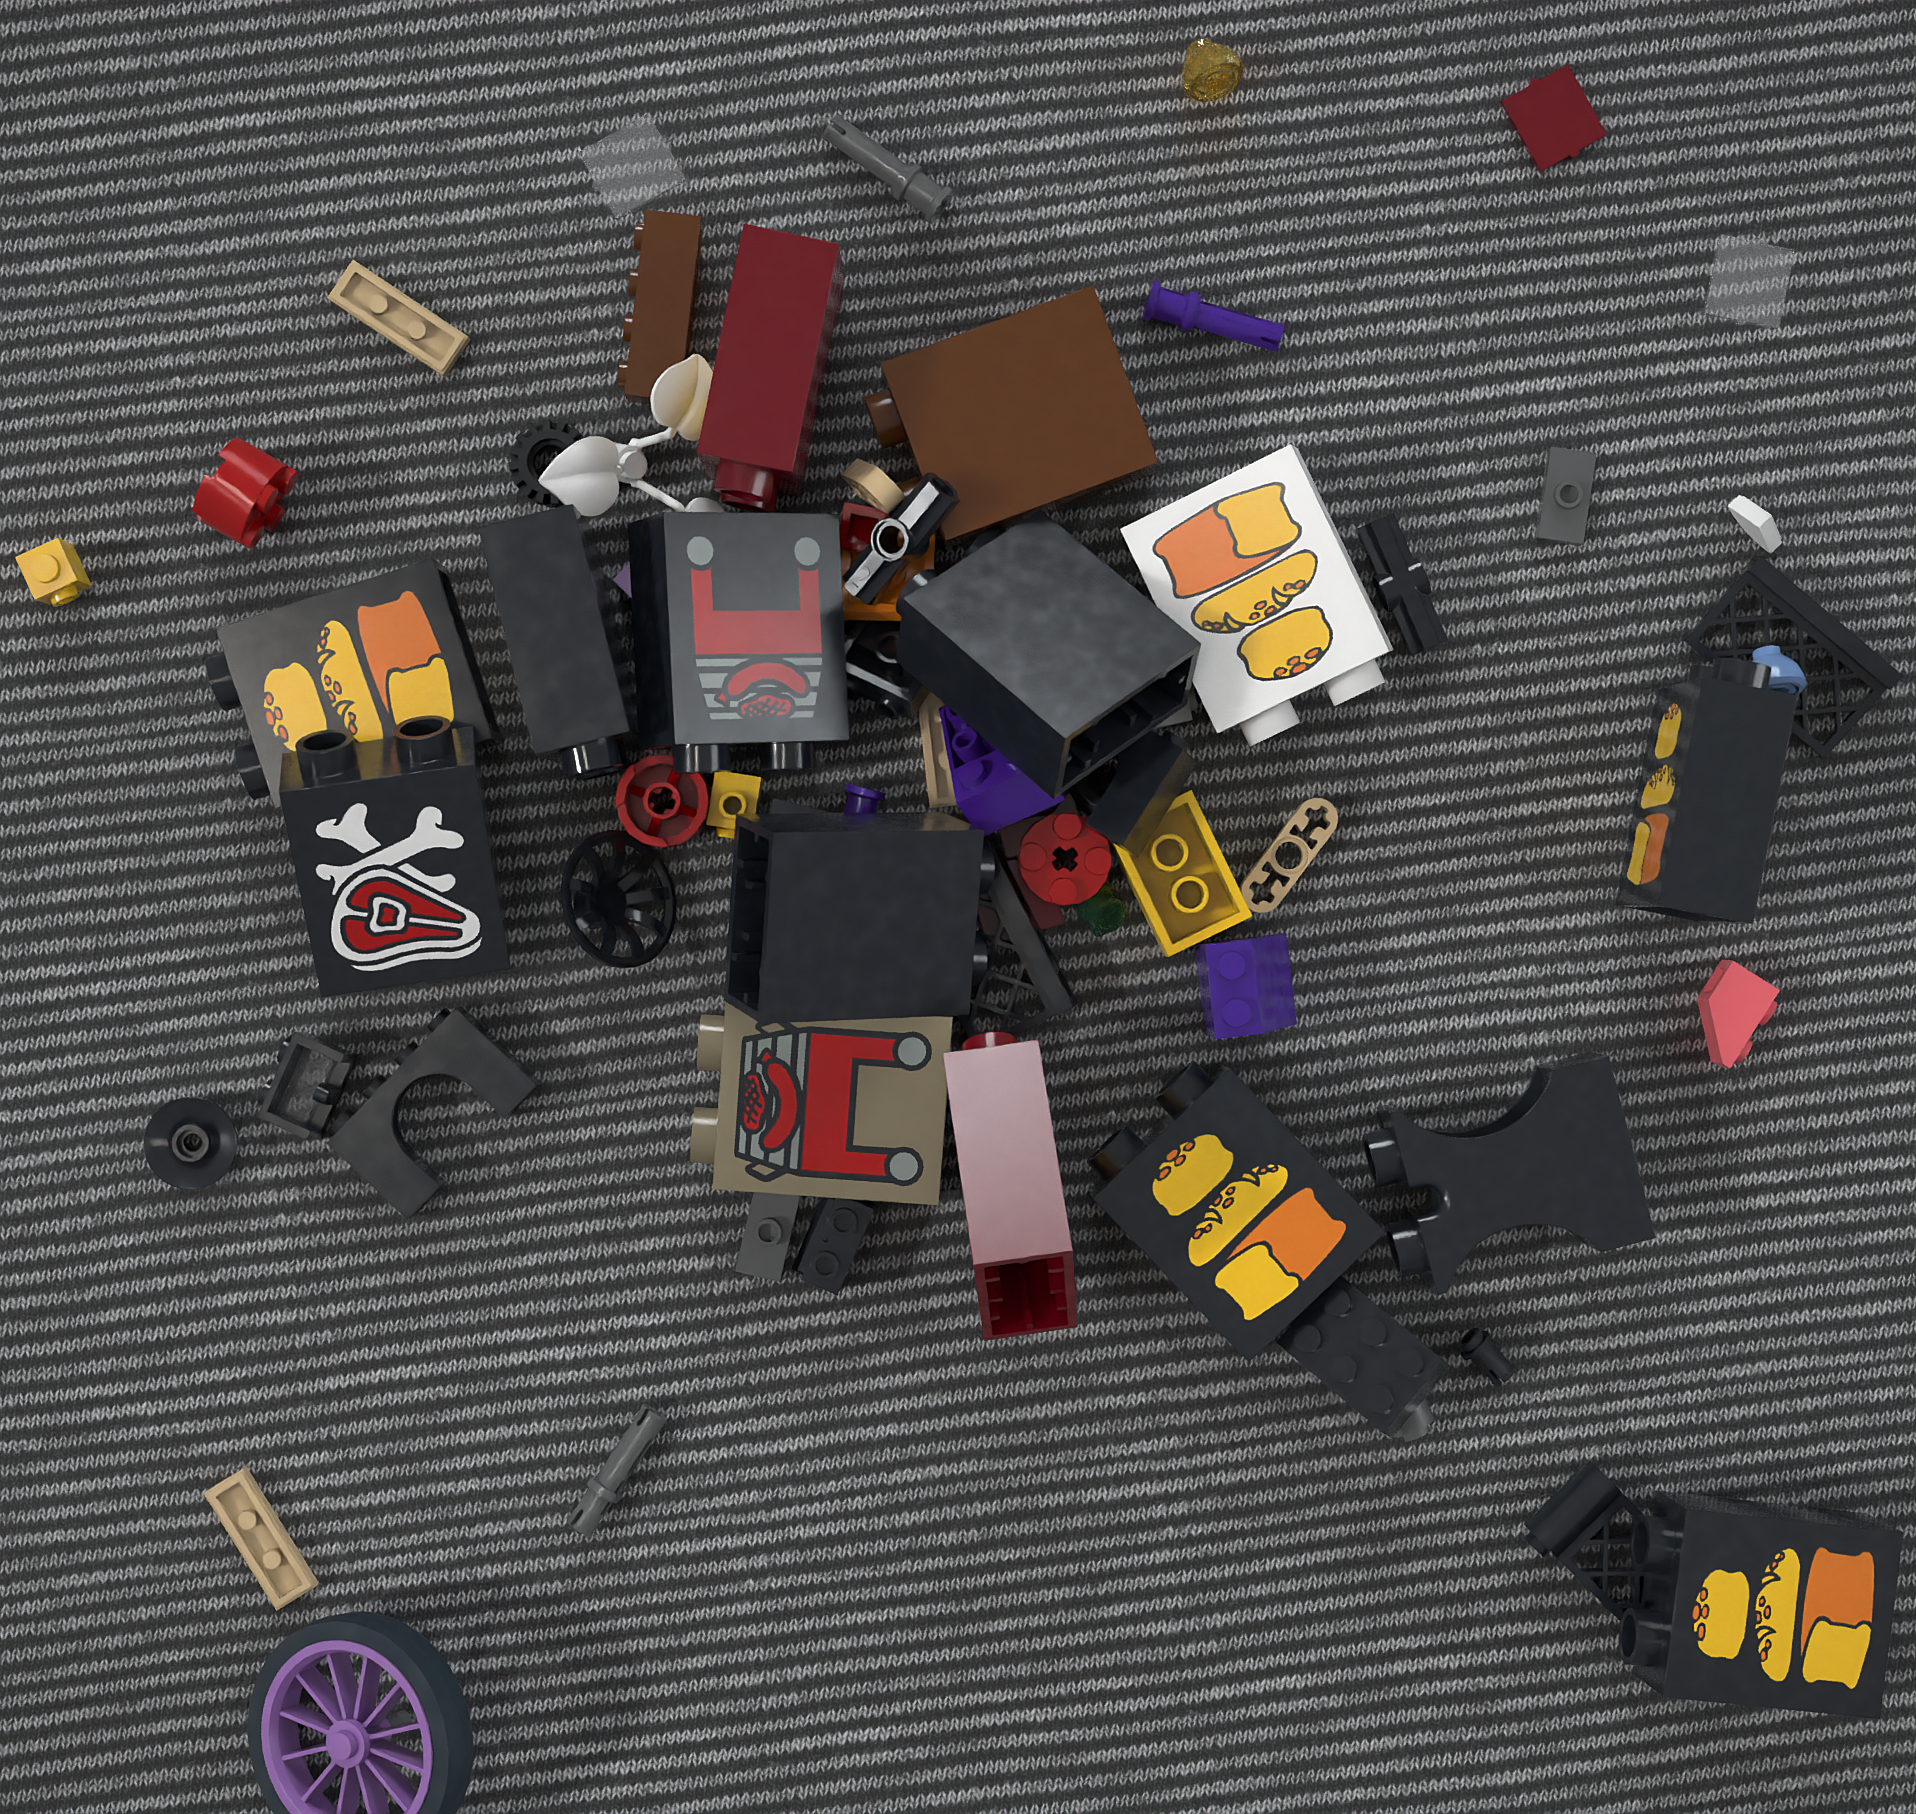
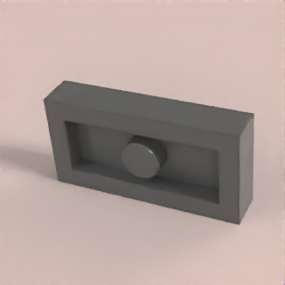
(1565, 496)
(767, 1235)

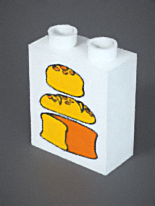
(1264, 592)

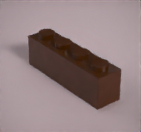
(663, 299)

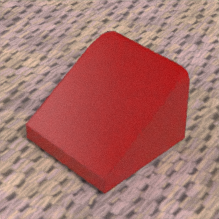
(858, 524)

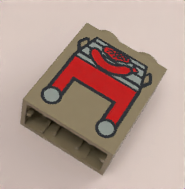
(825, 1106)

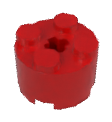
(244, 493)
(638, 813)
(1063, 885)

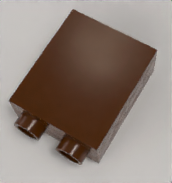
(1016, 415)

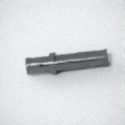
(606, 1486)

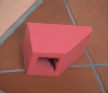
(1732, 1009)

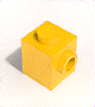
(54, 572)
(730, 796)

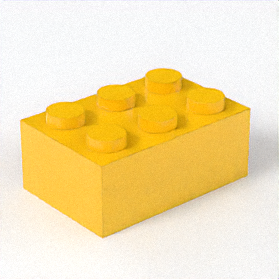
(1183, 880)

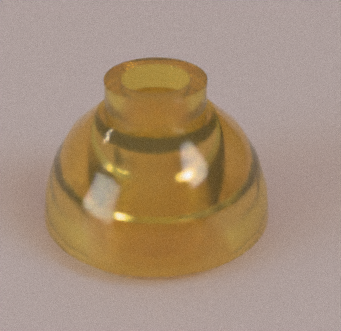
(1210, 71)

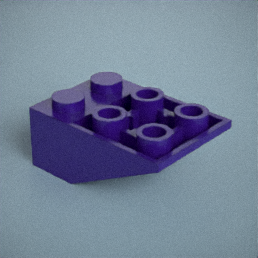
(985, 782)

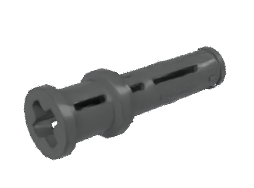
(906, 180)

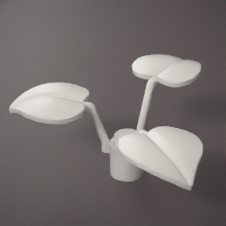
(591, 467)

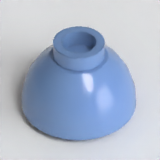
(1785, 673)

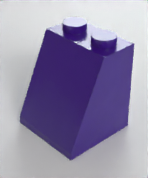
(1245, 986)

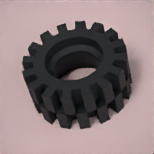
(525, 454)

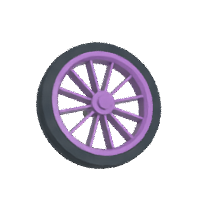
(356, 1732)

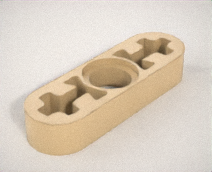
(873, 485)
(1300, 821)

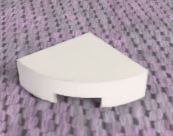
(1756, 523)

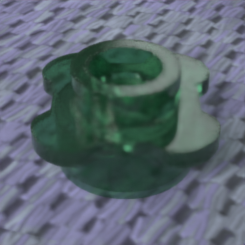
(1110, 916)

